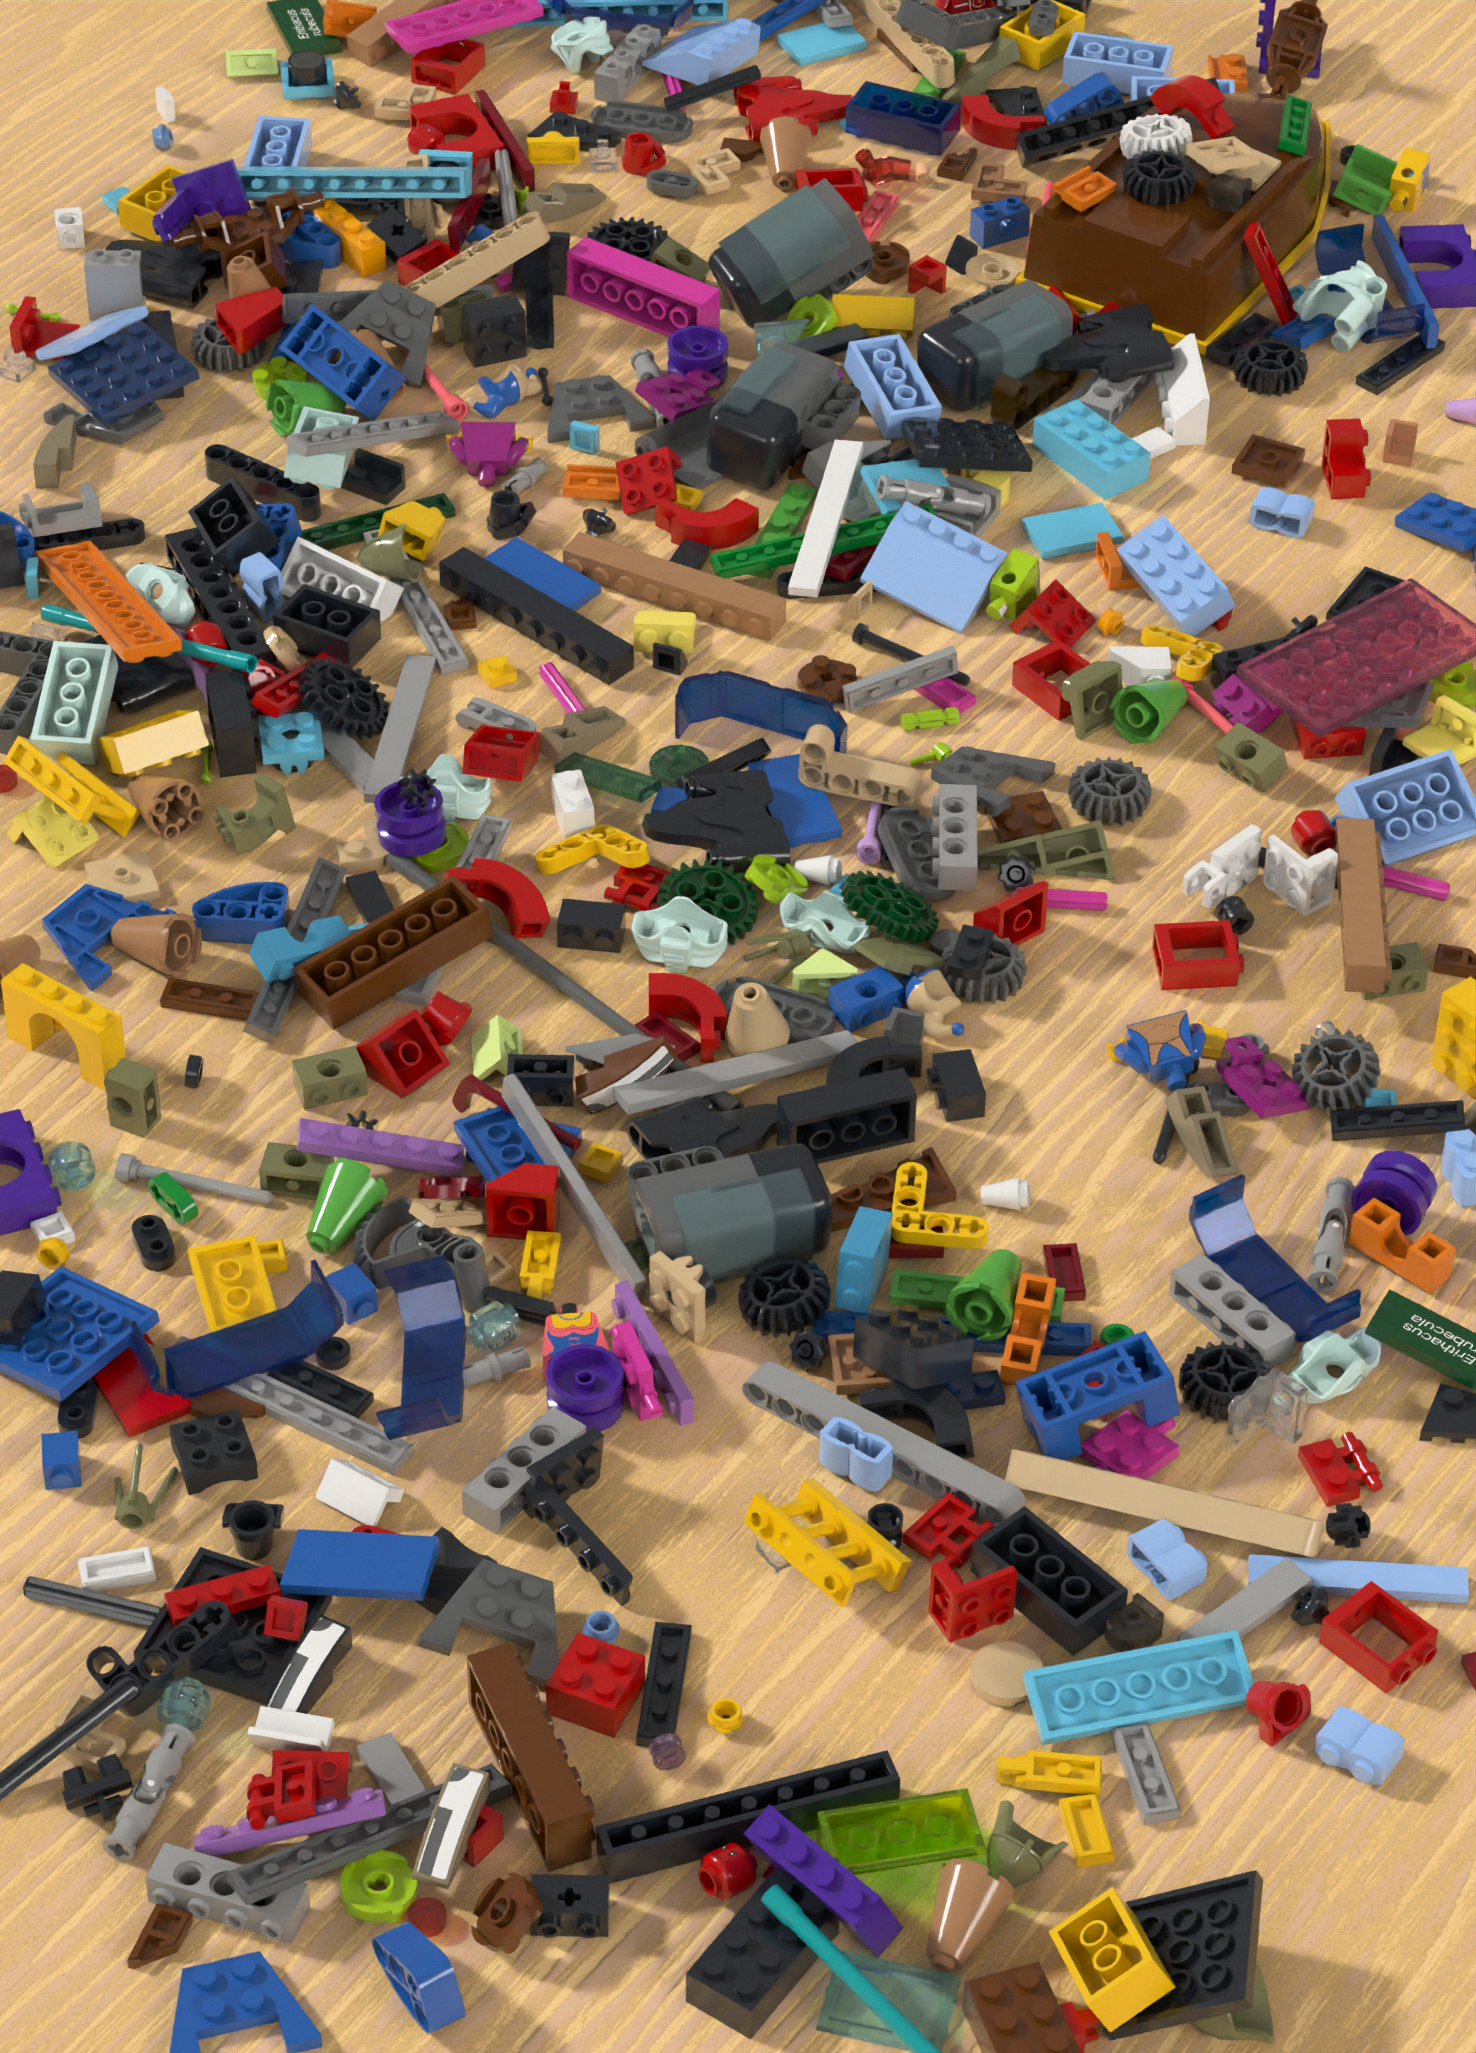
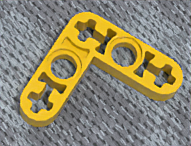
(1194, 651)
(595, 840)
(916, 1217)

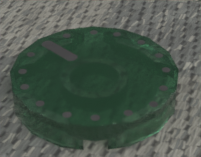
(675, 761)

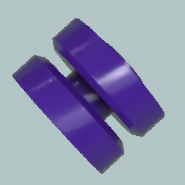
(698, 349)
(406, 829)
(1399, 1183)
(586, 1385)

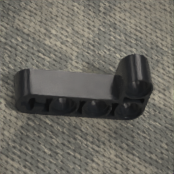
(166, 1652)

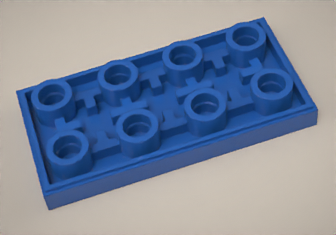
(545, 573)
(802, 810)
(360, 1564)

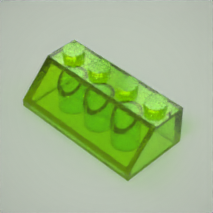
(901, 1832)

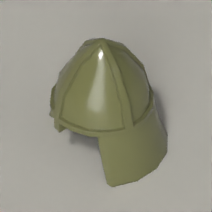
(385, 557)
(1016, 1851)
(1248, 2024)

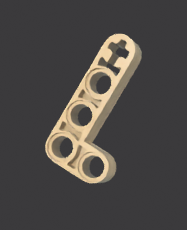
(853, 775)

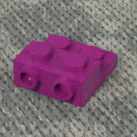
(1244, 704)

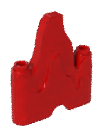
(782, 97)

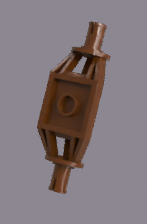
(1294, 45)
(241, 227)

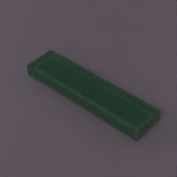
(611, 777)

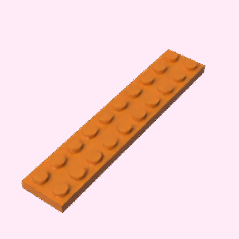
(109, 602)

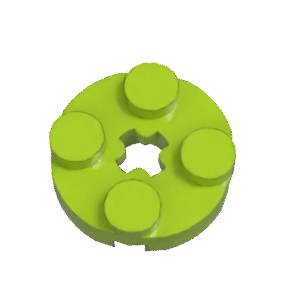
(817, 308)
(276, 369)
(1461, 692)
(448, 854)
(775, 879)
(382, 1905)

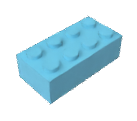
(1091, 449)

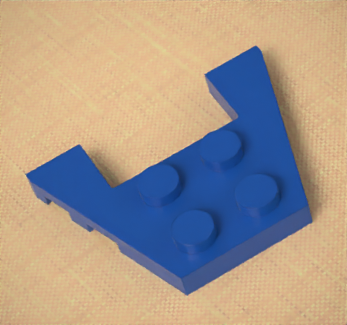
(85, 925)
(236, 1997)

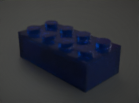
(903, 118)

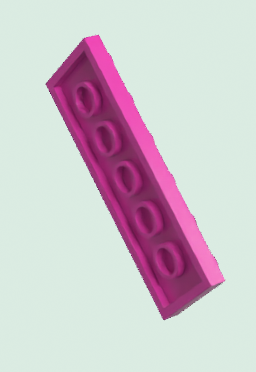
(459, 21)

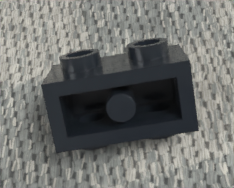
(541, 1079)

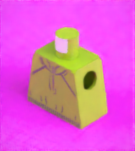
(1014, 585)

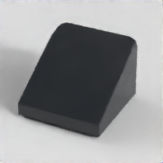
(960, 254)
(669, 659)

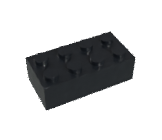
(849, 1116)
(1055, 1580)
(756, 1959)

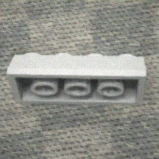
(1184, 395)
(336, 575)

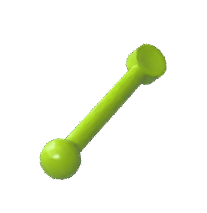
(54, 317)
(206, 778)

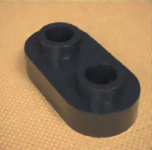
(153, 1243)
(79, 1410)

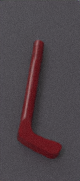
(471, 1084)

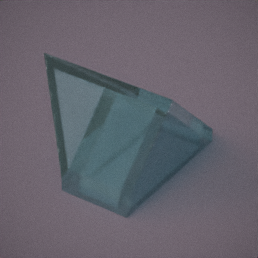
(769, 333)

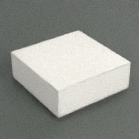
(165, 104)
(53, 1226)

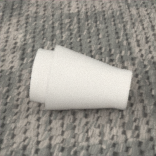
(821, 869)
(1007, 1194)

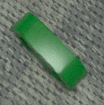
(173, 1198)

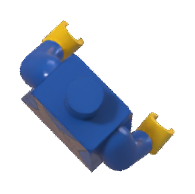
(1162, 1048)

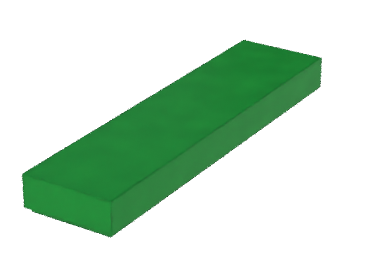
(1295, 125)

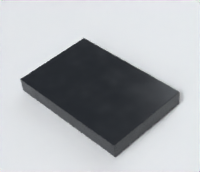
(1364, 587)

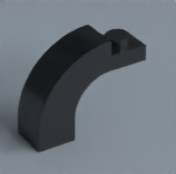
(874, 1057)
(930, 1405)

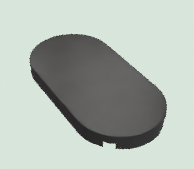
(650, 119)
(908, 844)
(805, 1013)

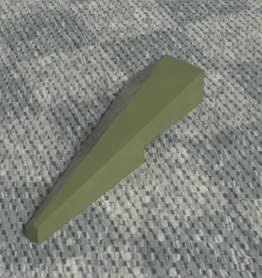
(997, 57)
(1064, 852)

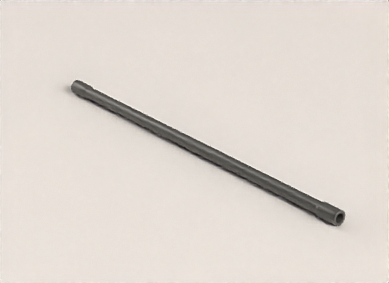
(409, 869)

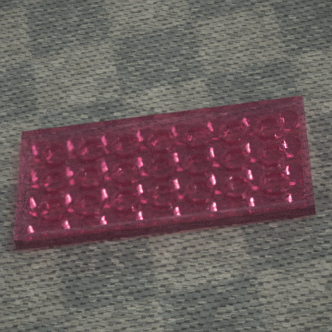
(1363, 657)

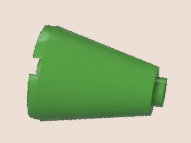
(289, 397)
(1147, 709)
(343, 1203)
(986, 1296)

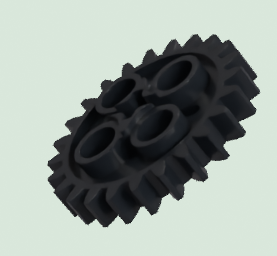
(630, 236)
(343, 697)

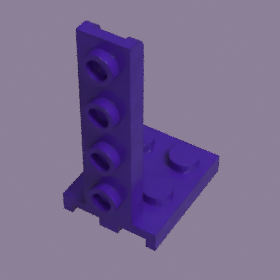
(1266, 19)
(200, 193)

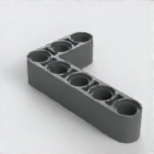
(953, 30)
(29, 659)

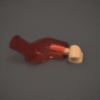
(889, 168)

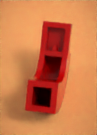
(1198, 97)
(993, 127)
(716, 528)
(508, 890)
(692, 1002)

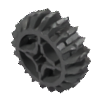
(216, 352)
(1109, 791)
(1000, 976)
(1343, 1054)

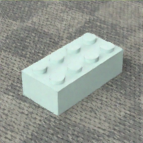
(323, 469)
(75, 700)

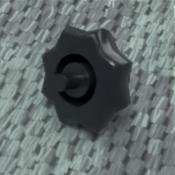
(346, 96)
(597, 522)
(1307, 624)
(1016, 872)
(808, 1349)
(1311, 1606)

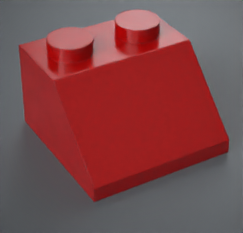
(1017, 914)
(402, 1054)
(523, 1202)

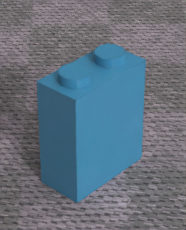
(863, 1260)

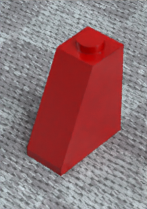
(250, 318)

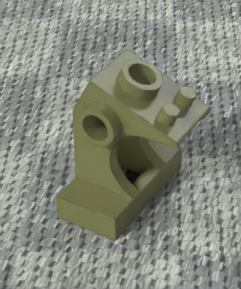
(259, 822)

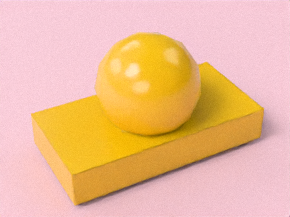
(553, 149)

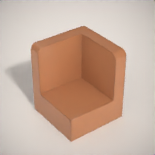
(1400, 442)

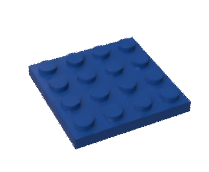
(73, 1334)

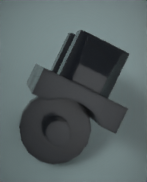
(80, 1792)

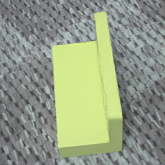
(251, 63)
(493, 1044)

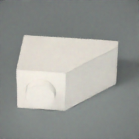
(1142, 663)

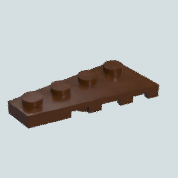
(879, 1191)

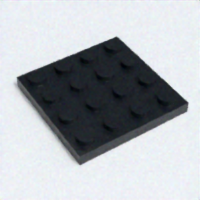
(966, 445)
(251, 1660)
(1207, 1947)

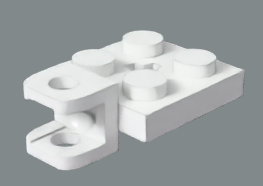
(1229, 868)

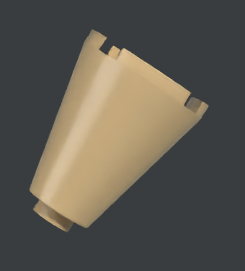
(754, 1022)

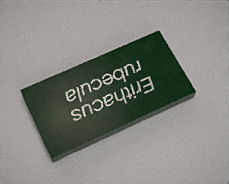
(302, 26)
(1425, 1337)

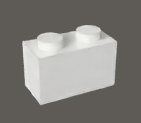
(571, 802)

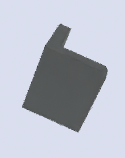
(905, 1027)

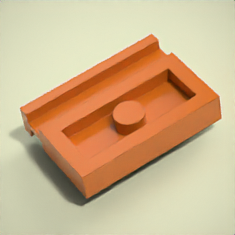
(1229, 68)
(1084, 188)
(591, 482)

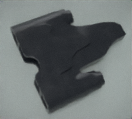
(171, 273)
(1116, 344)
(148, 681)
(724, 819)
(696, 1125)

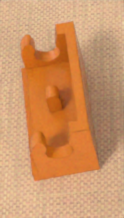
(344, 17)

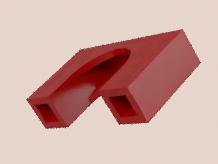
(460, 117)

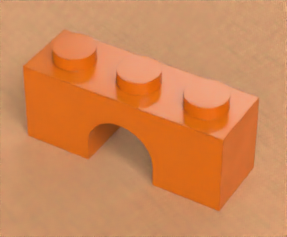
(1379, 1235)
(1028, 1328)

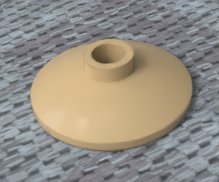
(992, 269)

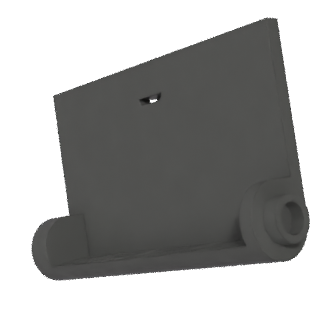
(688, 439)

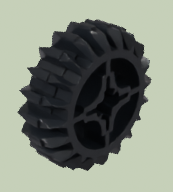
(1159, 177)
(1270, 367)
(786, 1302)
(1217, 1375)

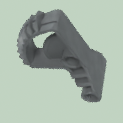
(416, 1243)

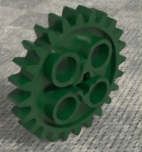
(716, 893)
(890, 907)

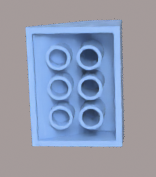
(707, 51)
(933, 567)
(1414, 806)

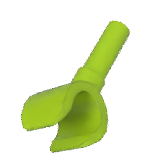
(520, 198)
(939, 753)

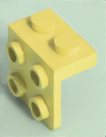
(665, 628)
(1450, 728)
(52, 832)

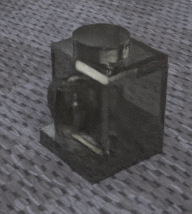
(1229, 193)
(1134, 1625)

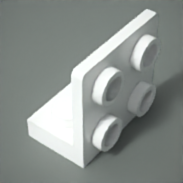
(1298, 881)

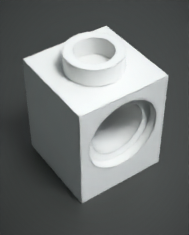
(69, 228)

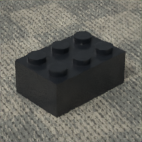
(232, 525)
(329, 624)
(232, 723)
(913, 1347)

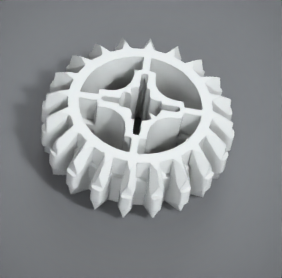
(1155, 133)

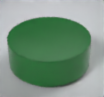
(1114, 1333)

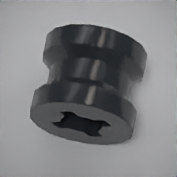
(1235, 910)

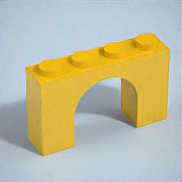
(35, 999)

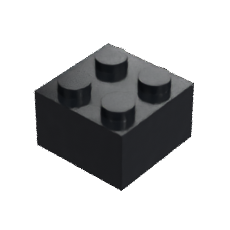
(494, 330)

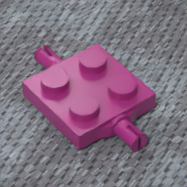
(637, 1371)
(1131, 1446)

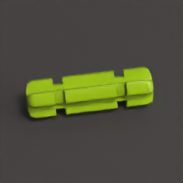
(930, 719)

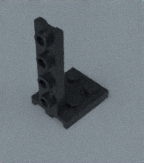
(541, 277)
(551, 1484)

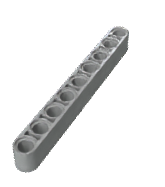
(914, 1458)

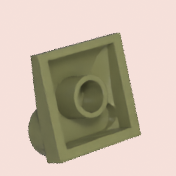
(1091, 696)

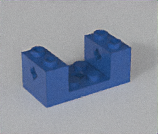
(360, 375)
(1060, 1399)

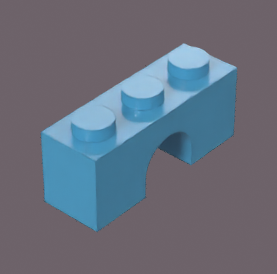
(278, 953)

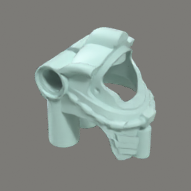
(1354, 309)

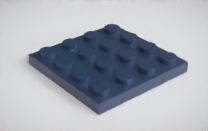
(123, 372)

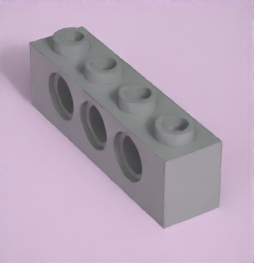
(624, 65)
(1114, 398)
(956, 837)
(1231, 1310)
(499, 1490)
(200, 1886)

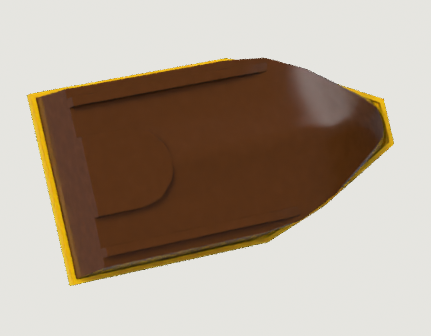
(1186, 255)

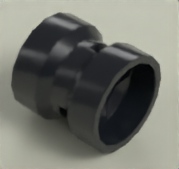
(887, 1521)

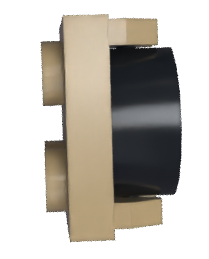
(681, 1293)

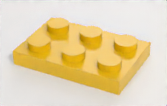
(231, 1281)

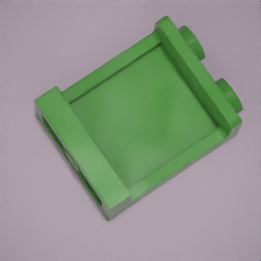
(1366, 180)

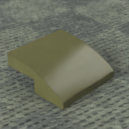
(898, 955)

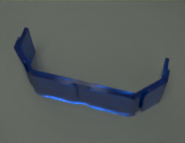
(625, 21)
(1338, 251)
(756, 704)
(1231, 1241)
(245, 1347)
(432, 1348)

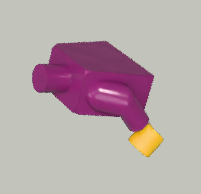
(488, 449)

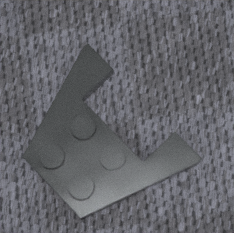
(399, 319)
(592, 400)
(117, 431)
(1400, 712)
(987, 771)
(506, 1606)

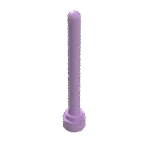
(869, 847)

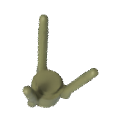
(792, 946)
(134, 1508)

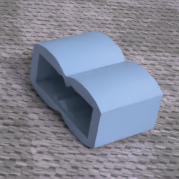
(1282, 512)
(261, 586)
(1459, 1165)
(856, 1454)
(1167, 1559)
(1360, 1746)

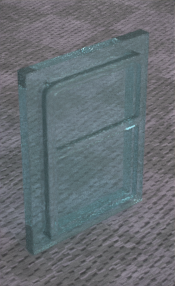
(919, 1993)

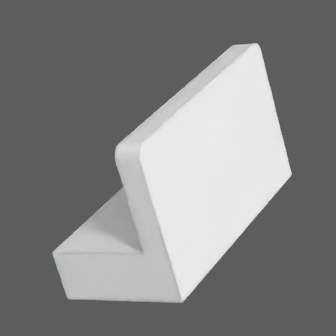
(357, 1491)
(291, 1730)

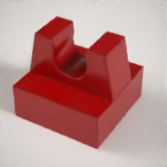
(564, 99)
(285, 1618)
(1081, 2023)

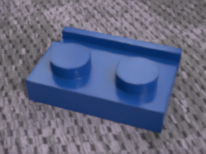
(1304, 332)

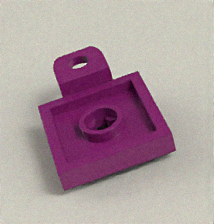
(678, 395)
(1259, 1083)

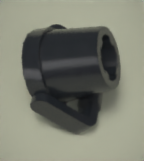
(507, 516)
(253, 1526)

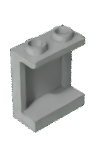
(113, 281)
(62, 517)
(971, 522)

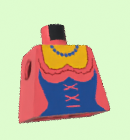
(570, 1329)

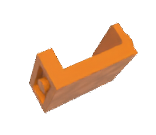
(1111, 565)

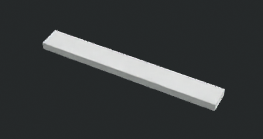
(825, 518)

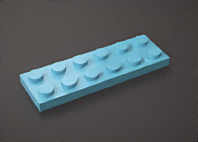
(1138, 1687)

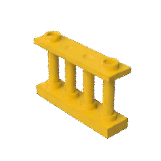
(71, 786)
(840, 1526)

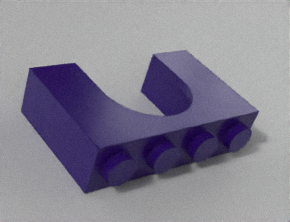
(1445, 246)
(30, 1194)
(835, 1886)

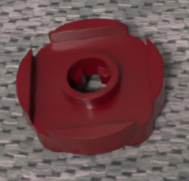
(450, 1188)

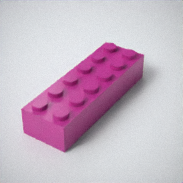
(639, 289)

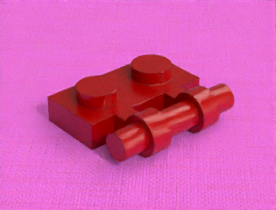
(641, 880)
(1330, 1472)
(940, 1526)
(286, 1794)

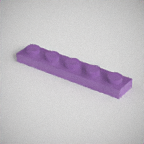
(380, 1147)
(665, 1374)
(329, 1813)

